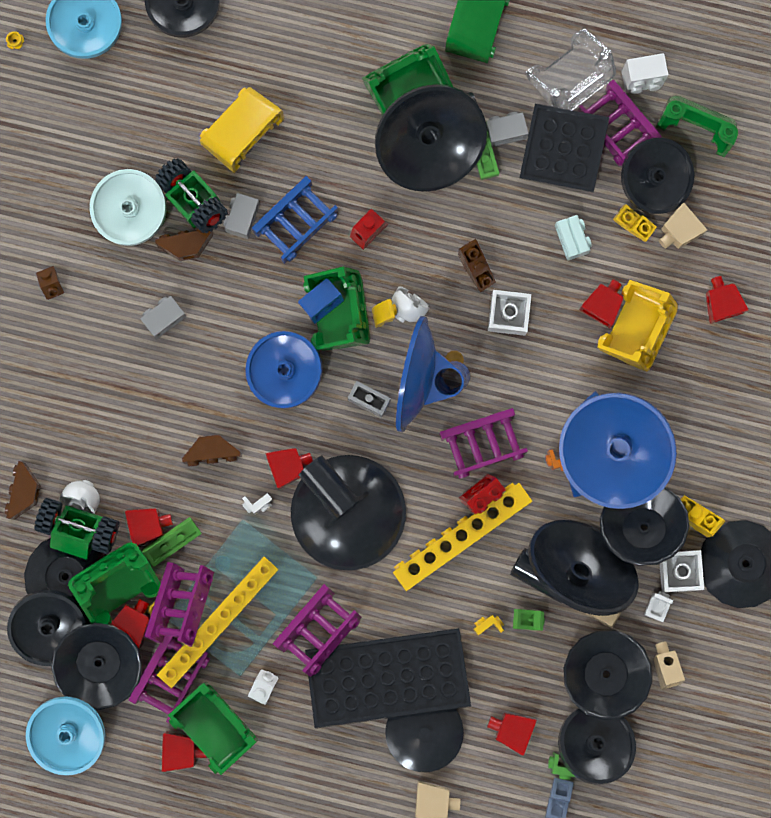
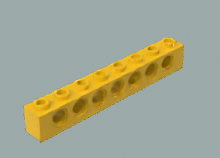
(407, 580)
(218, 622)

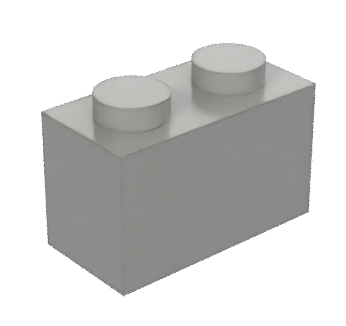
(507, 129)
(241, 216)
(163, 317)
(369, 399)

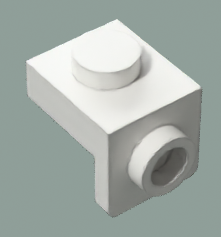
(261, 505)
(658, 606)
(263, 686)

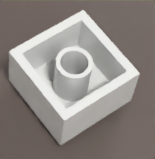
(644, 73)
(509, 312)
(682, 572)

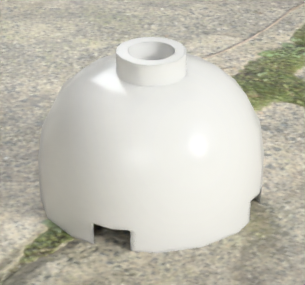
(408, 306)
(81, 496)

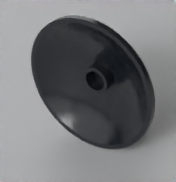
(430, 137)
(347, 512)
(577, 569)

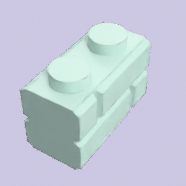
(572, 237)

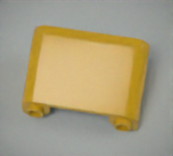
(240, 127)
(640, 325)

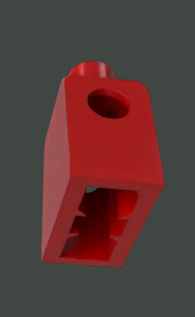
(368, 228)
(724, 301)
(604, 303)
(287, 465)
(146, 525)
(133, 621)
(513, 731)
(179, 752)

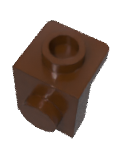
(49, 283)

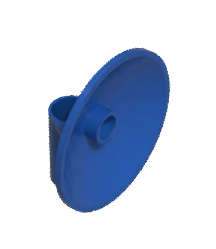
(422, 376)
(617, 450)

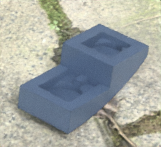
(559, 798)

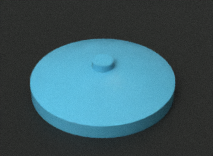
(83, 26)
(65, 735)

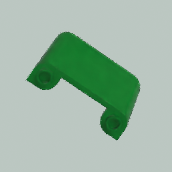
(475, 28)
(412, 70)
(723, 127)
(348, 322)
(113, 582)
(213, 727)

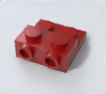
(482, 494)

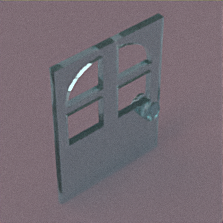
(280, 595)

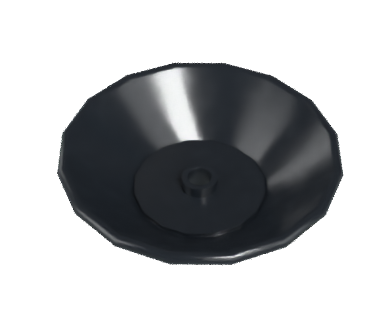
(666, 531)
(48, 565)
(723, 567)
(628, 674)
(95, 684)

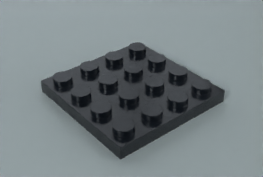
(564, 148)

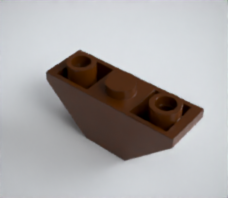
(184, 245)
(476, 265)
(211, 450)
(23, 492)

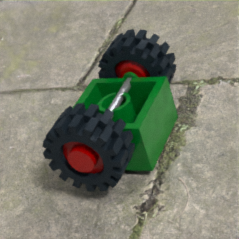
(191, 196)
(75, 529)

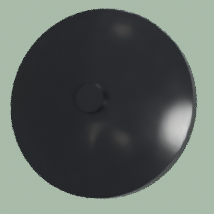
(182, 17)
(657, 175)
(41, 622)
(425, 740)
(596, 748)

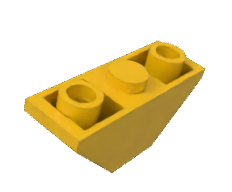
(702, 518)

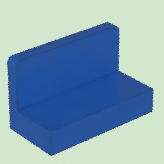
(321, 300)

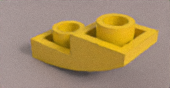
(634, 223)
(384, 313)

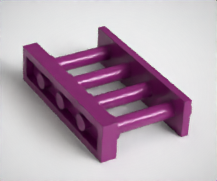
(627, 107)
(486, 424)
(166, 599)
(299, 625)
(149, 677)

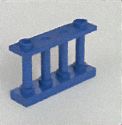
(277, 214)

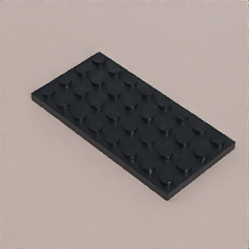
(390, 679)

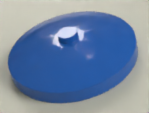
(283, 369)

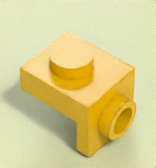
(483, 624)

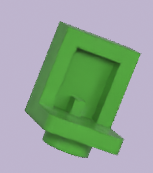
(528, 619)
(562, 771)

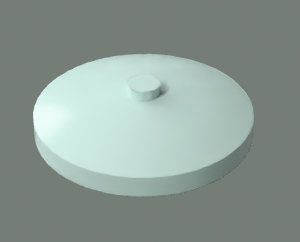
(128, 207)

